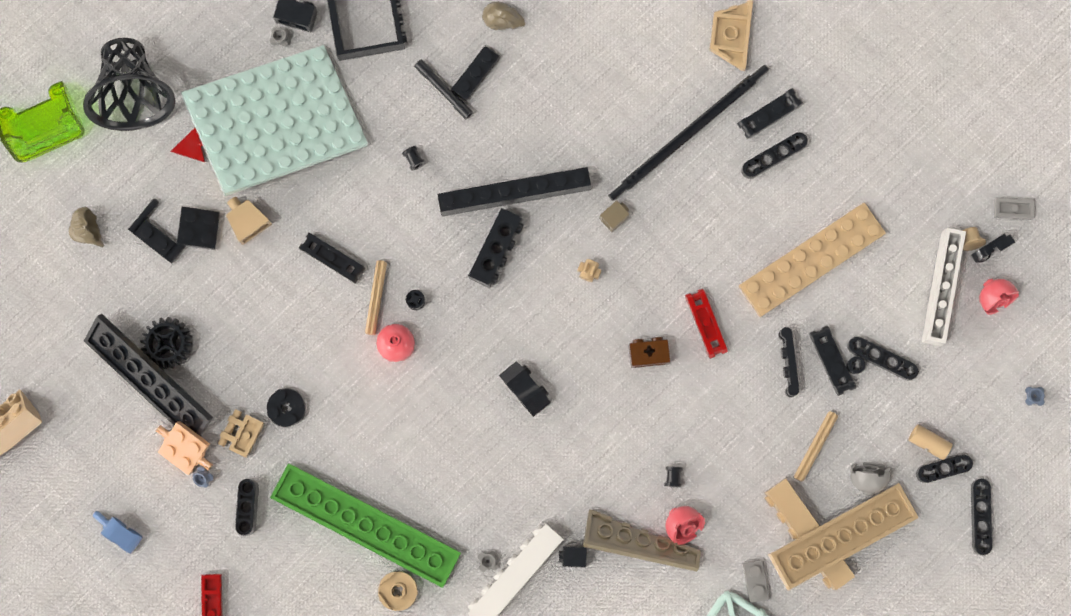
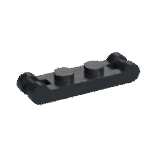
(770, 113)
(331, 258)
(788, 354)
(832, 360)

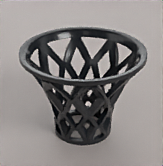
(140, 70)

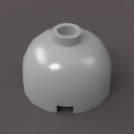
(870, 477)

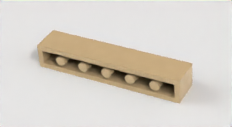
(800, 522)

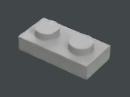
(1014, 208)
(755, 581)

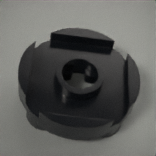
(291, 417)

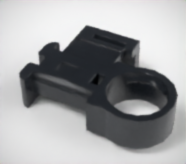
(1001, 243)

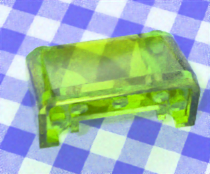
(41, 126)

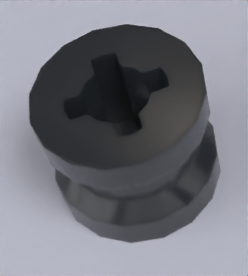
(414, 296)

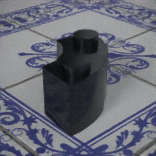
(525, 389)

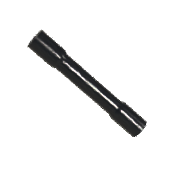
(428, 74)

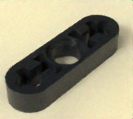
(959, 470)

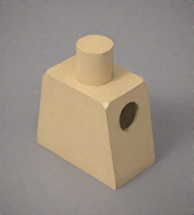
(246, 220)

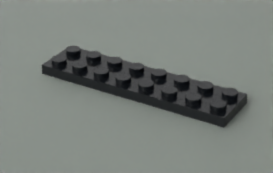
(145, 376)

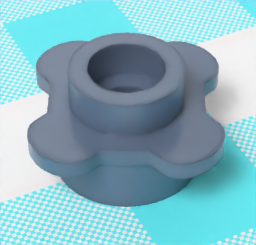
(1039, 392)
(202, 477)

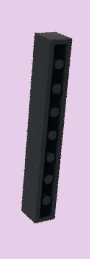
(514, 191)

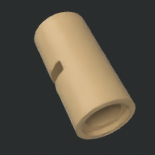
(926, 439)

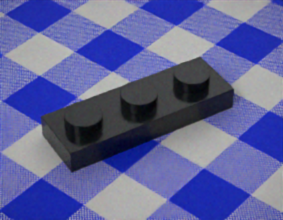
(475, 73)

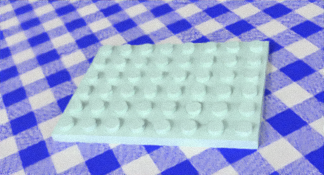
(274, 119)

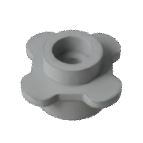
(284, 35)
(486, 566)

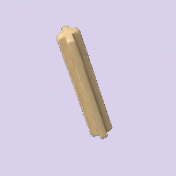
(376, 295)
(815, 446)

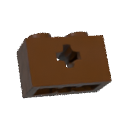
(640, 359)

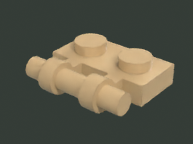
(246, 435)

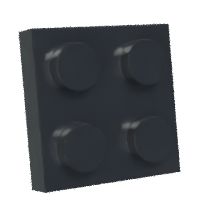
(198, 228)

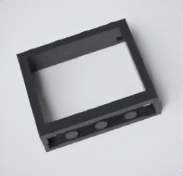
(369, 50)

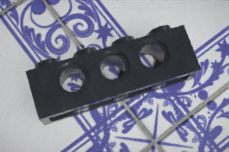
(504, 220)

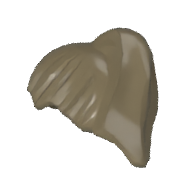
(501, 16)
(84, 227)

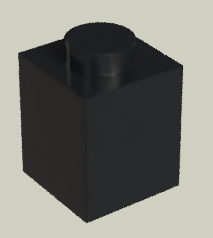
(573, 556)

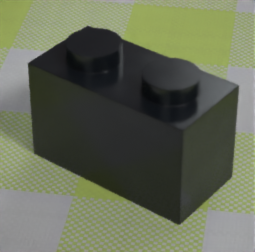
(296, 14)

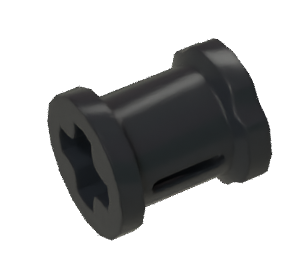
(413, 158)
(673, 476)

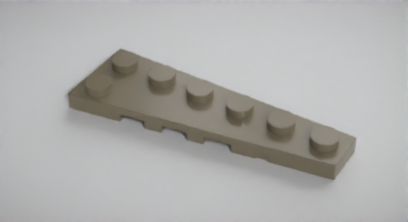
(620, 538)

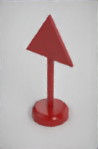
(190, 146)

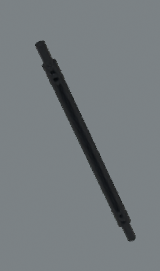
(688, 132)

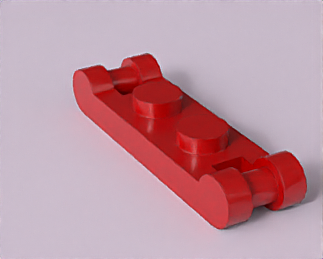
(706, 323)

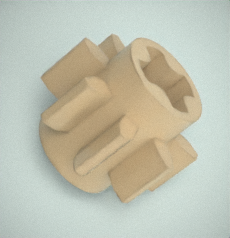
(589, 270)

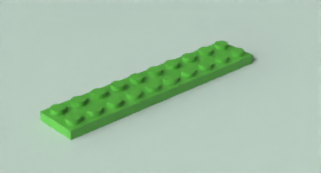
(365, 525)

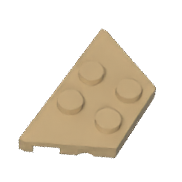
(731, 34)

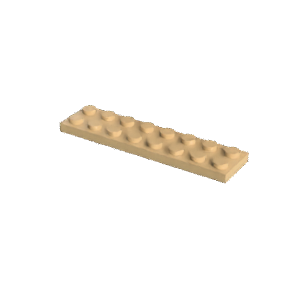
(812, 259)
(843, 536)

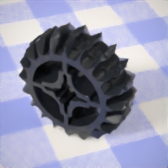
(171, 337)

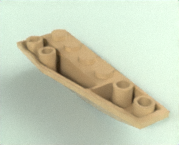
(17, 420)

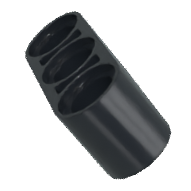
(251, 516)

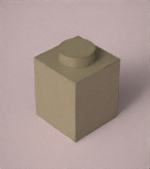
(614, 215)

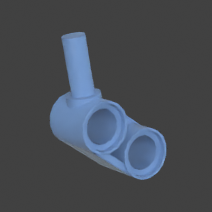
(118, 533)

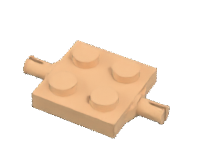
(184, 448)

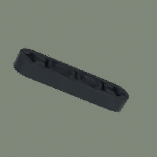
(773, 154)
(883, 356)
(985, 516)

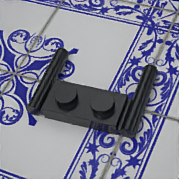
(154, 237)

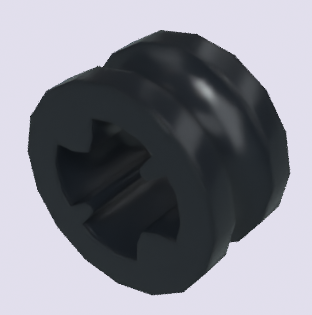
(861, 363)

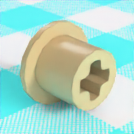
(972, 239)

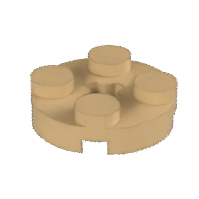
(386, 590)

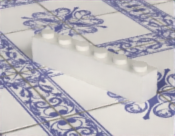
(943, 287)
(517, 574)

